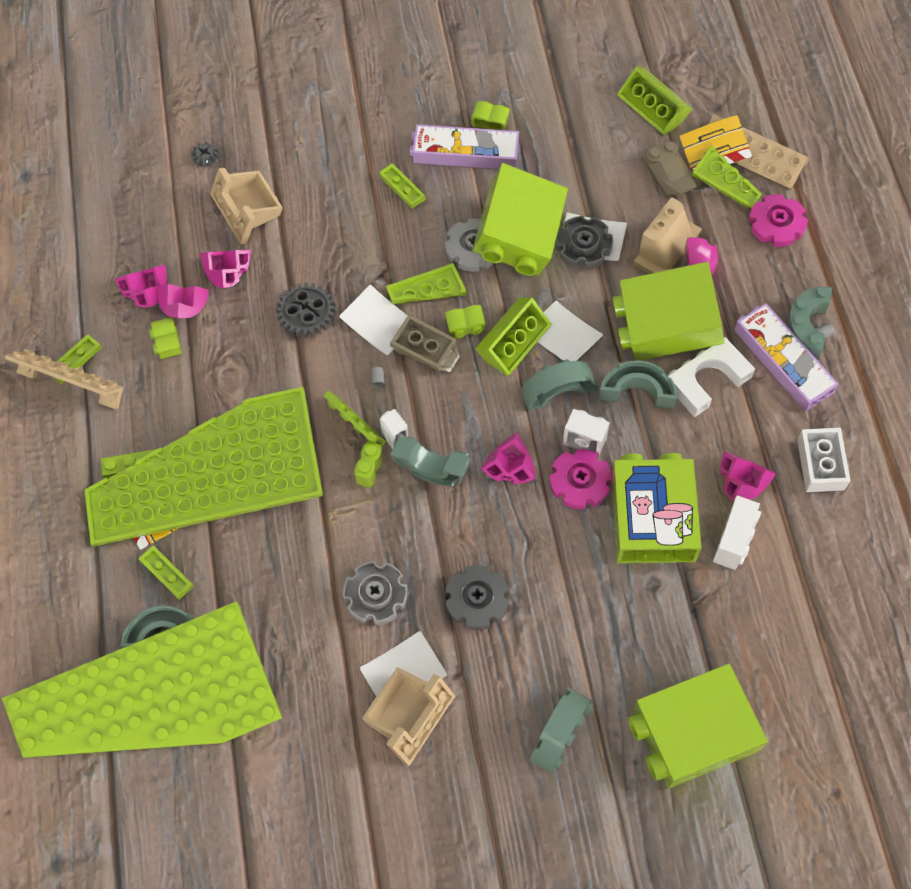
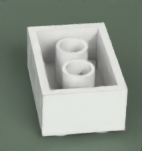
(823, 460)
(737, 533)

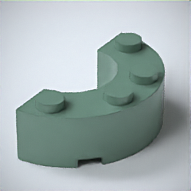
(806, 305)
(643, 376)
(555, 380)
(428, 464)
(151, 621)
(559, 730)

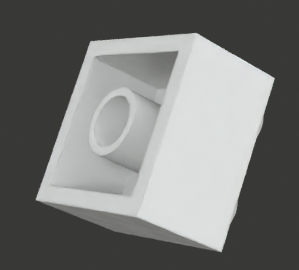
(585, 431)

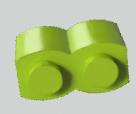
(490, 116)
(465, 321)
(166, 338)
(368, 464)

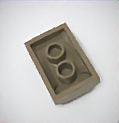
(669, 169)
(426, 344)

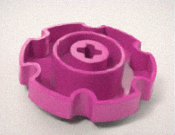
(778, 220)
(567, 481)

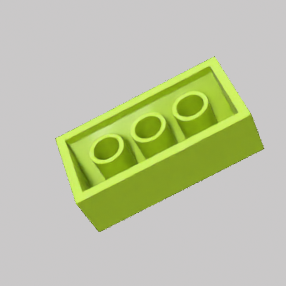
(654, 100)
(514, 335)

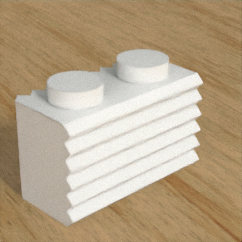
(392, 427)

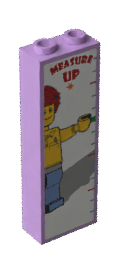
(464, 146)
(785, 357)

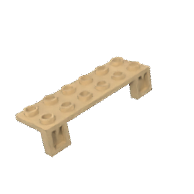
(771, 158)
(30, 364)

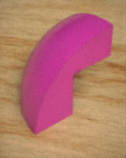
(699, 251)
(225, 267)
(143, 285)
(181, 302)
(510, 462)
(743, 477)

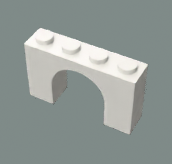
(722, 357)

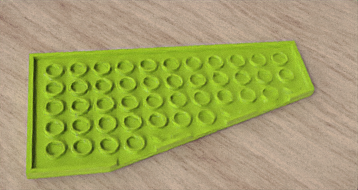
(221, 469)
(164, 691)

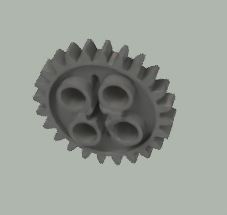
(305, 310)

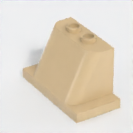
(244, 201)
(665, 239)
(408, 711)

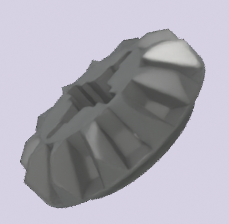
(206, 159)

